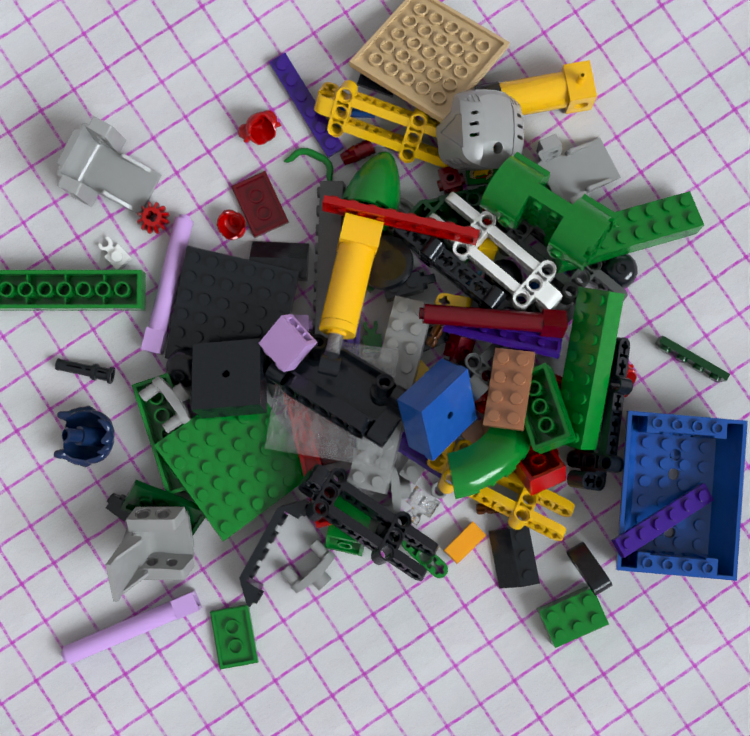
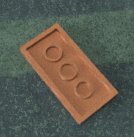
(509, 389)

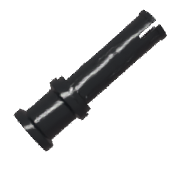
(94, 372)

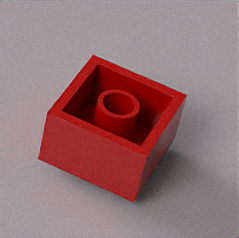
(540, 471)

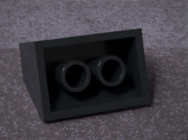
(282, 254)
(513, 557)

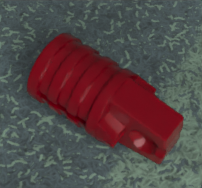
(357, 152)

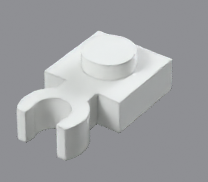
(116, 255)

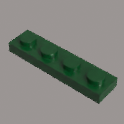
(698, 364)

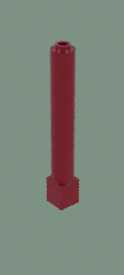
(549, 322)

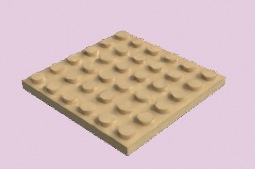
(429, 55)

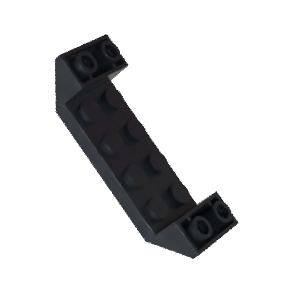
(251, 587)

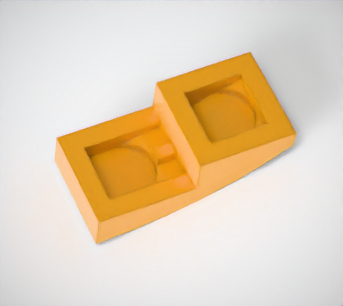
(464, 542)

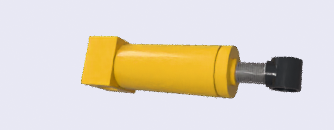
(347, 286)

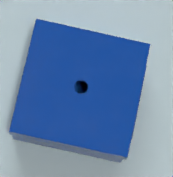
(437, 408)

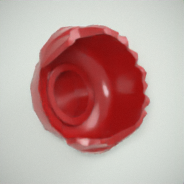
(231, 224)

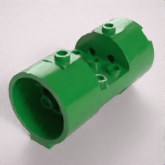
(520, 194)

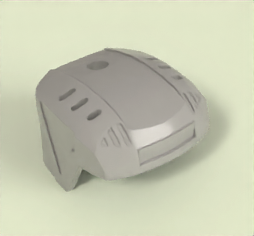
(498, 123)

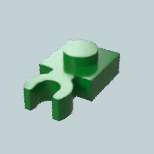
(372, 338)

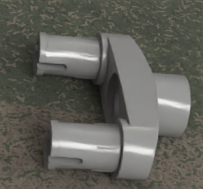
(176, 398)
(399, 491)
(317, 576)

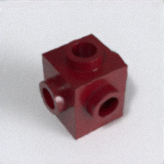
(450, 180)
(458, 348)

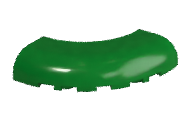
(487, 460)

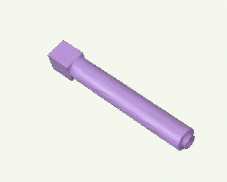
(156, 332)
(131, 627)

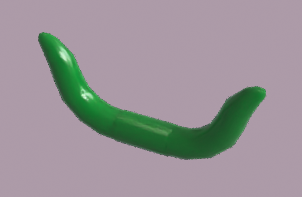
(318, 156)

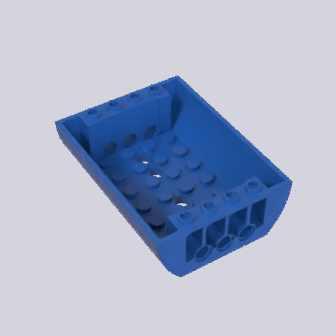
(710, 454)

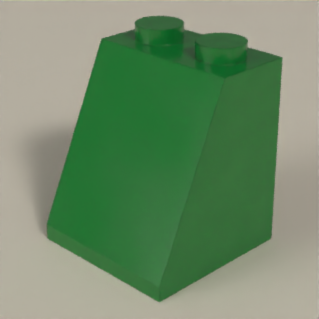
(339, 540)

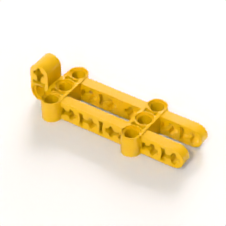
(332, 97)
(508, 506)

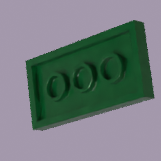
(149, 496)

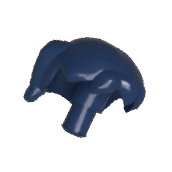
(86, 436)

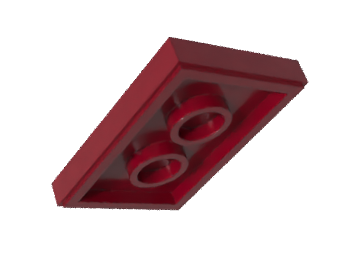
(260, 204)

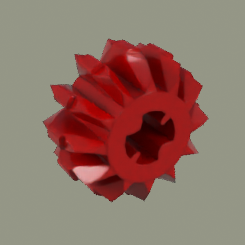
(155, 210)

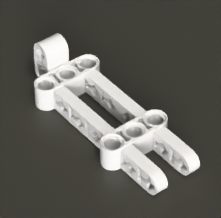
(545, 296)

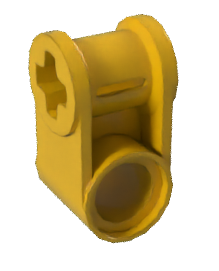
(454, 300)

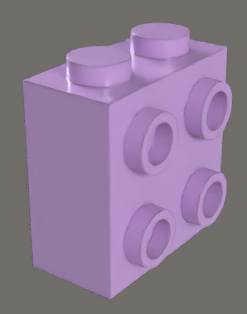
(287, 343)

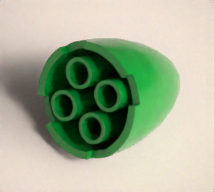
(376, 183)

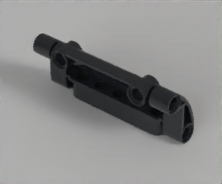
(349, 401)

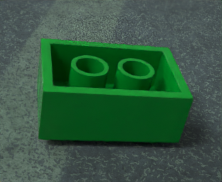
(572, 616)

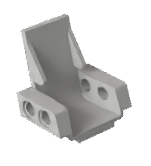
(95, 166)
(578, 170)
(153, 548)

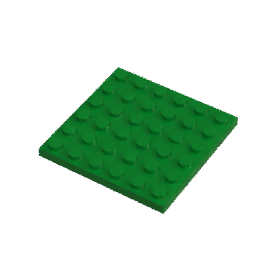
(229, 469)

